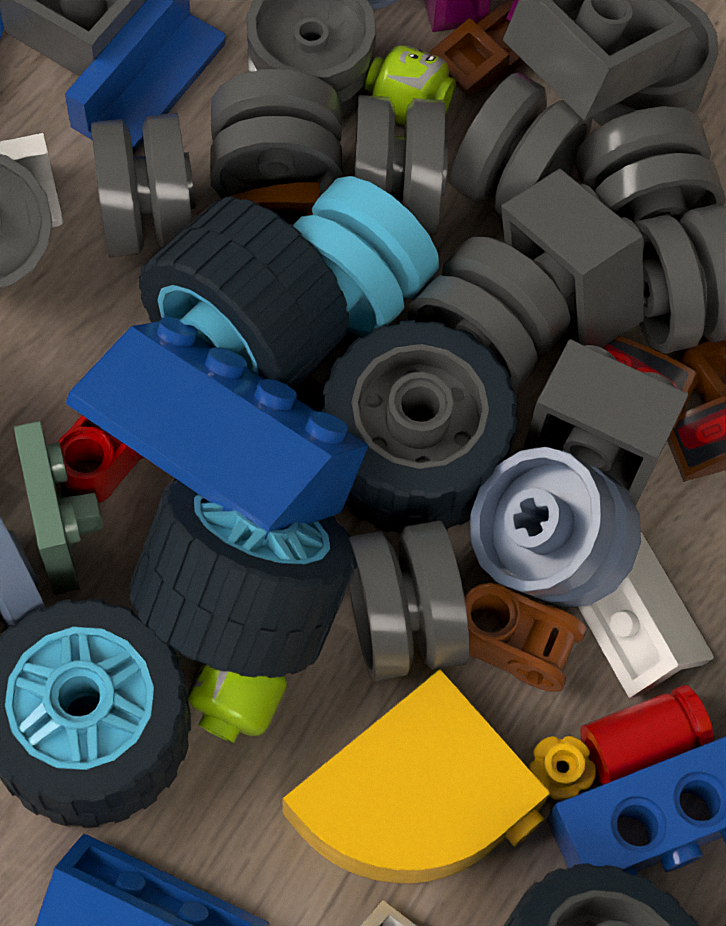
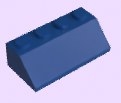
(220, 426)

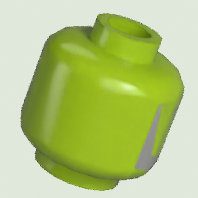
(409, 75)
(235, 702)

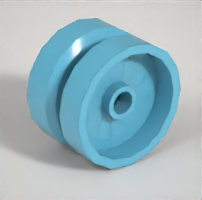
(371, 248)

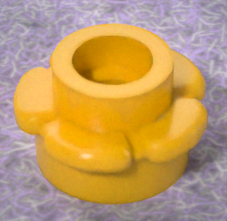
(568, 750)

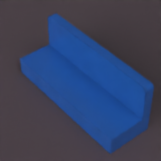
(144, 68)
(111, 888)

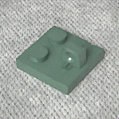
(55, 519)

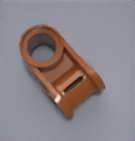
(523, 636)

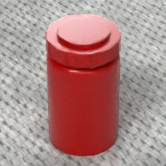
(647, 733)

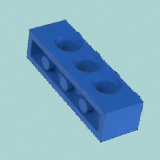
(588, 822)

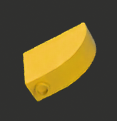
(418, 792)

